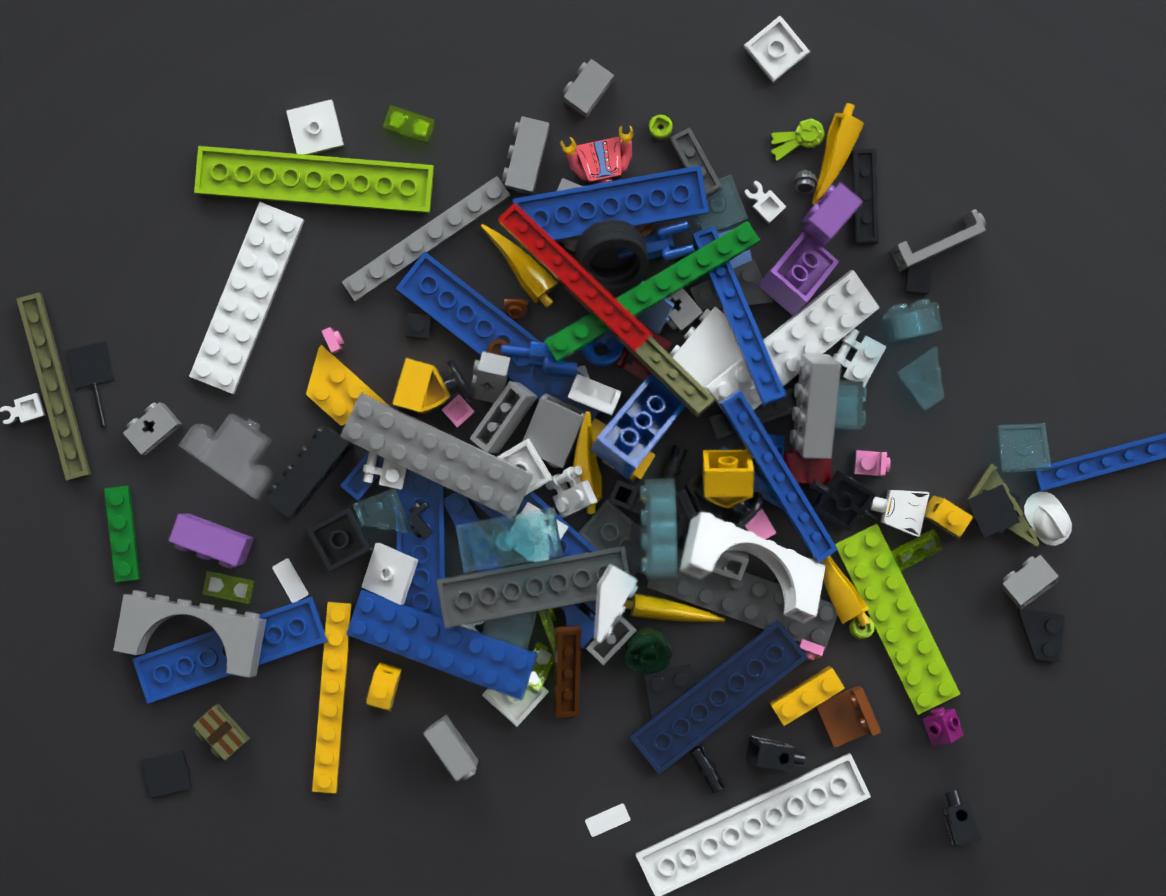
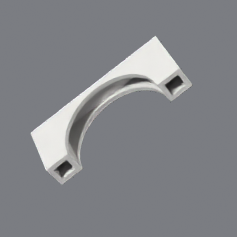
(798, 576)

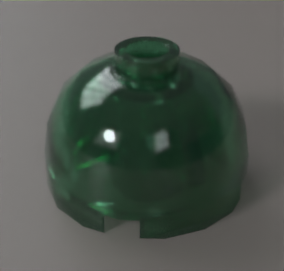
(648, 651)

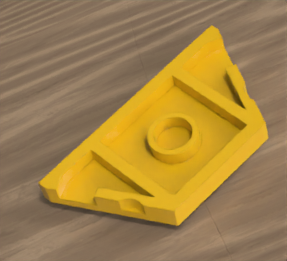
(336, 387)

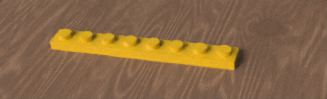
(332, 698)

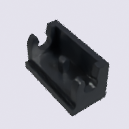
(685, 513)

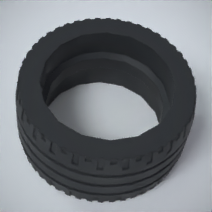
(608, 234)

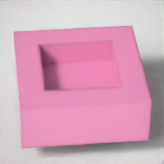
(333, 340)
(458, 410)
(811, 649)

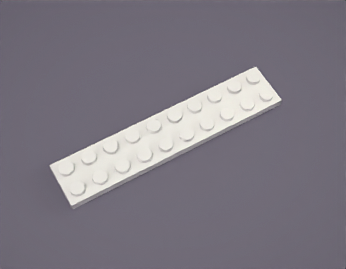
(753, 825)

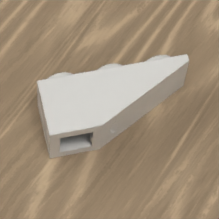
(611, 594)

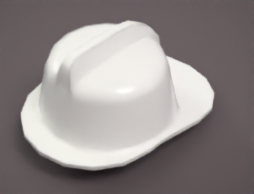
(1047, 518)

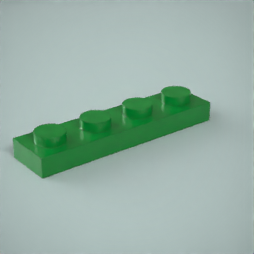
(122, 533)

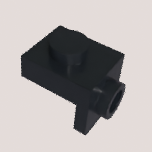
(419, 526)

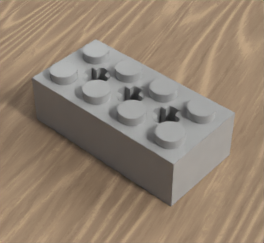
(815, 405)

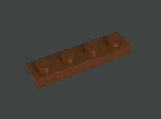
(567, 671)

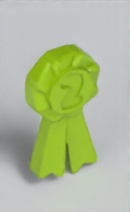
(808, 134)

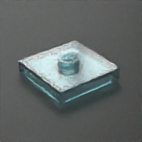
(724, 207)
(1023, 447)

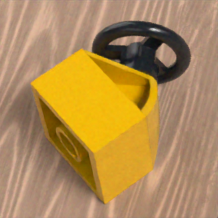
(425, 390)
(730, 484)

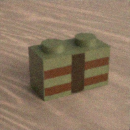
(220, 732)

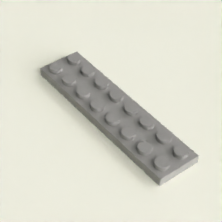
(436, 455)

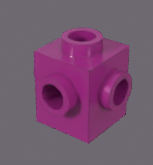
(943, 726)

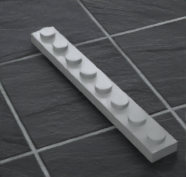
(426, 239)

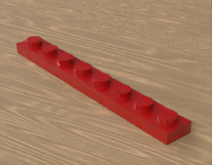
(575, 277)

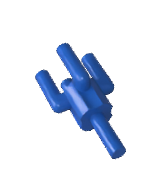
(662, 243)
(540, 356)

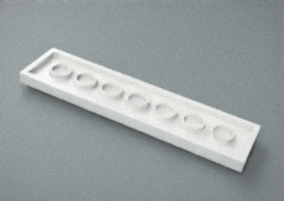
(246, 298)
(808, 331)

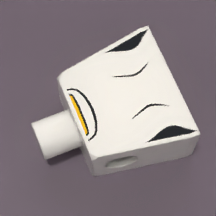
(902, 510)

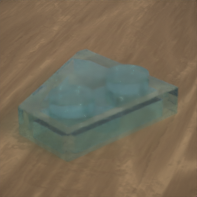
(924, 379)
(383, 512)

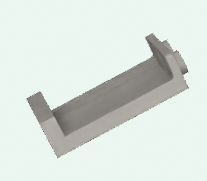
(904, 258)

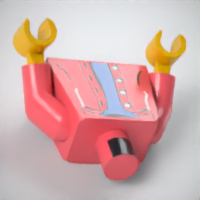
(601, 159)

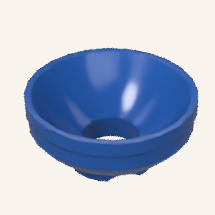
(612, 345)

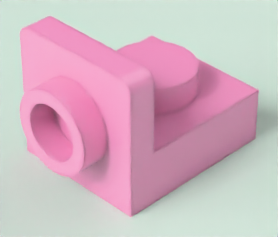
(871, 463)

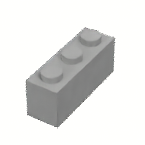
(526, 155)
(503, 417)

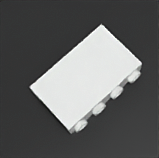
(708, 348)

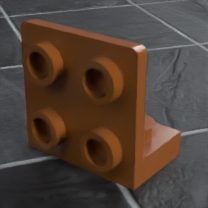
(848, 716)

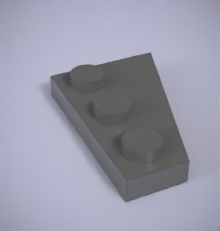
(748, 278)

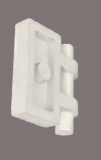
(863, 361)
(391, 473)
(572, 499)

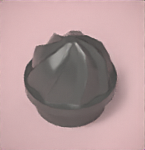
(805, 182)

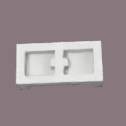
(594, 394)

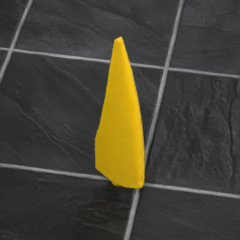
(839, 144)
(529, 272)
(587, 461)
(843, 594)
(668, 610)

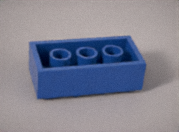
(638, 426)

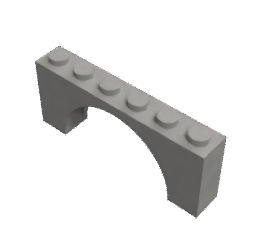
(239, 633)

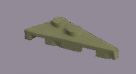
(990, 480)

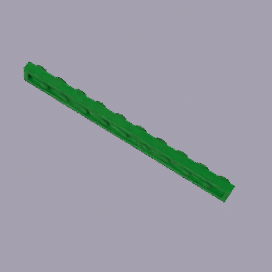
(656, 289)

